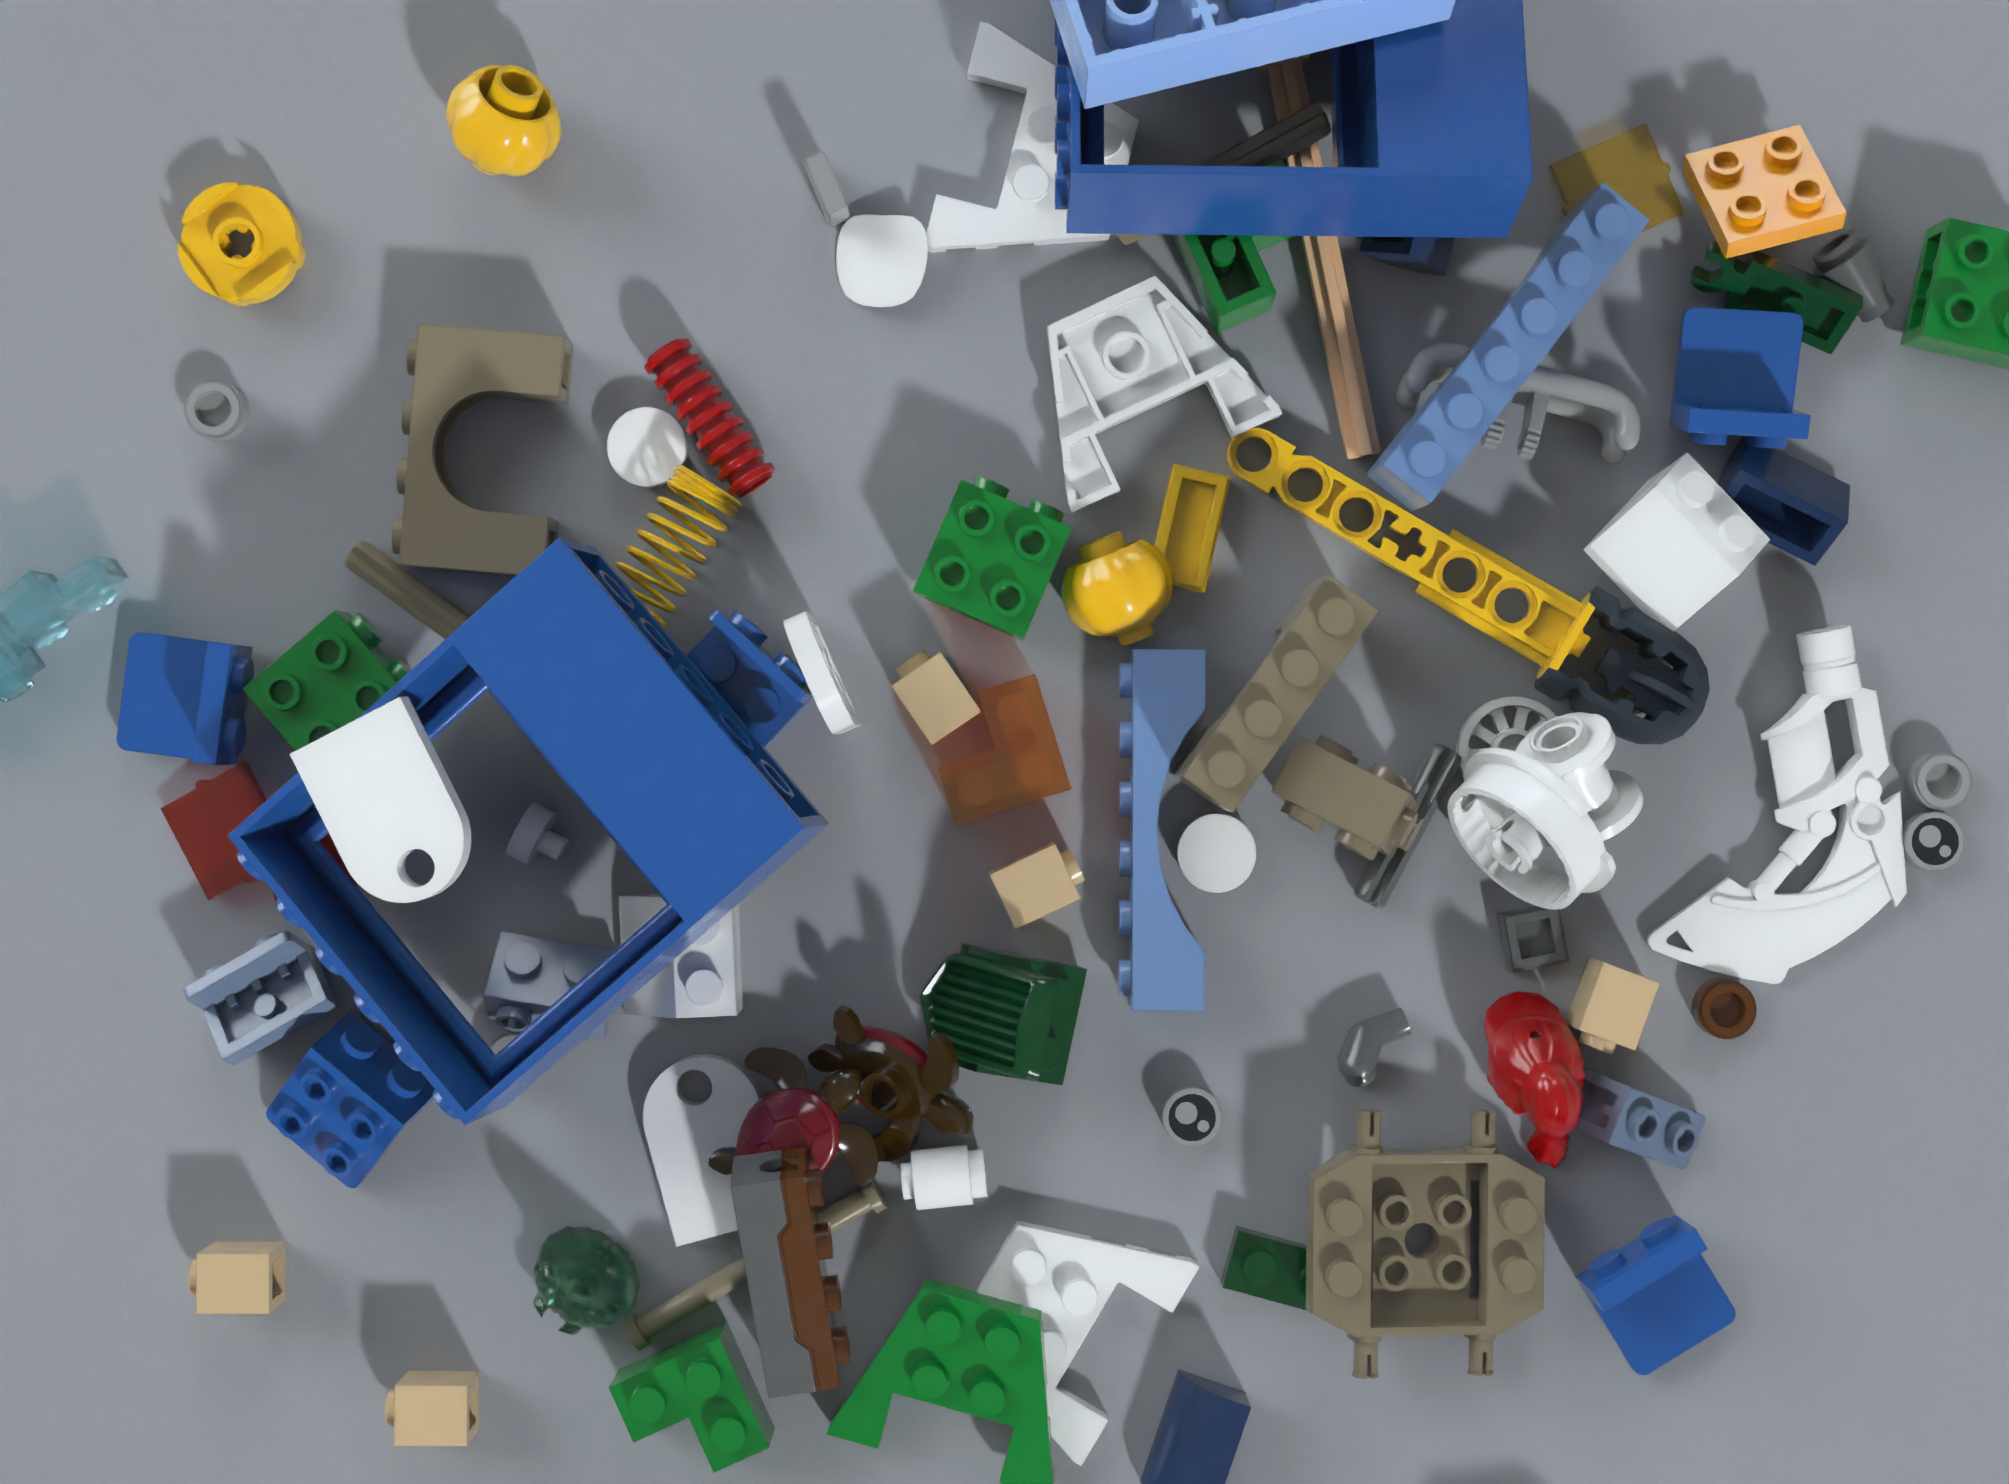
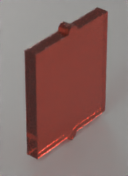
(204, 821)

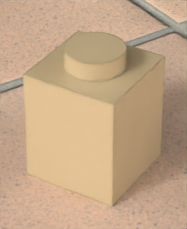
(934, 695)
(1037, 883)
(1611, 1006)
(239, 1277)
(434, 1408)

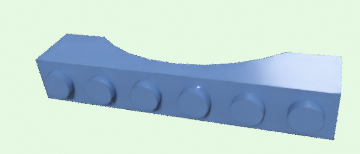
(1509, 349)
(1165, 702)

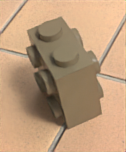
(1366, 808)

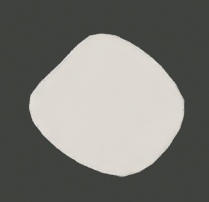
(881, 259)

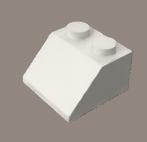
(1676, 543)
(697, 982)

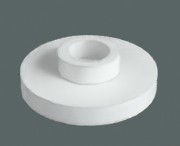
(646, 446)
(1216, 853)

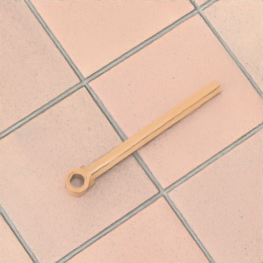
(1329, 285)

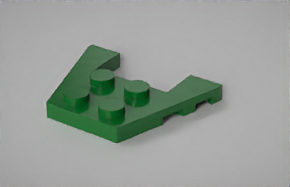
(966, 1357)

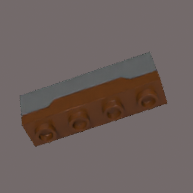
(787, 1271)

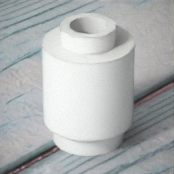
(944, 1177)

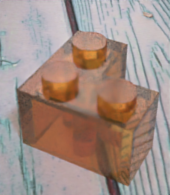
(1024, 758)

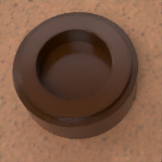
(1724, 1008)

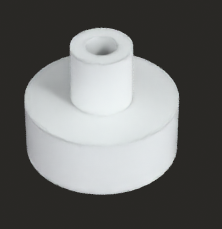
(535, 836)

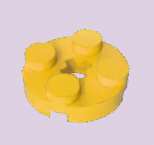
(206, 238)

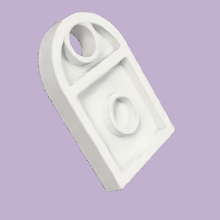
(821, 673)
(384, 798)
(686, 1135)

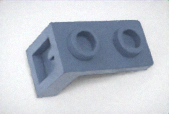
(1638, 1121)

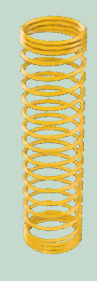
(702, 489)

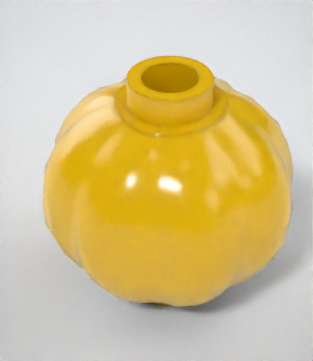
(503, 120)
(1117, 588)

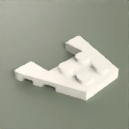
(1027, 197)
(1127, 360)
(1070, 1282)

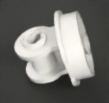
(1545, 809)

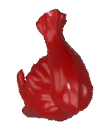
(1536, 1075)

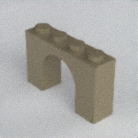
(452, 375)
(1250, 732)

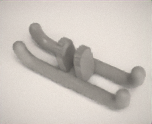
(1541, 393)

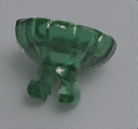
(584, 1279)

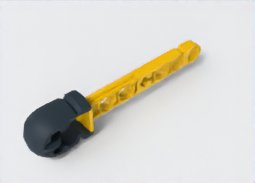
(1553, 620)

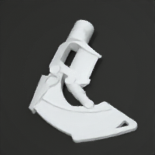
(1764, 932)

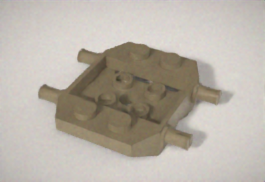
(1358, 1254)

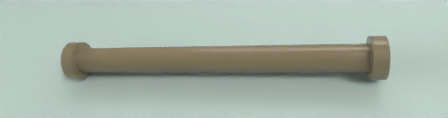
(643, 1327)

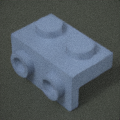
(533, 975)
(262, 995)

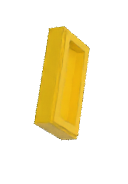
(1191, 524)

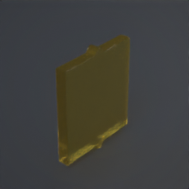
(1629, 167)

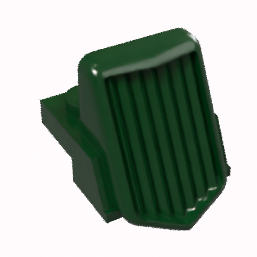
(1005, 1012)

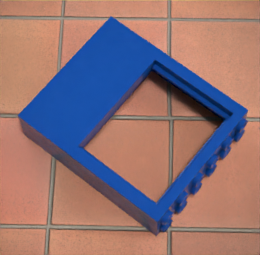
(1421, 142)
(636, 744)

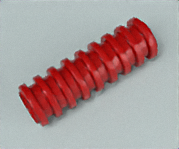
(709, 417)

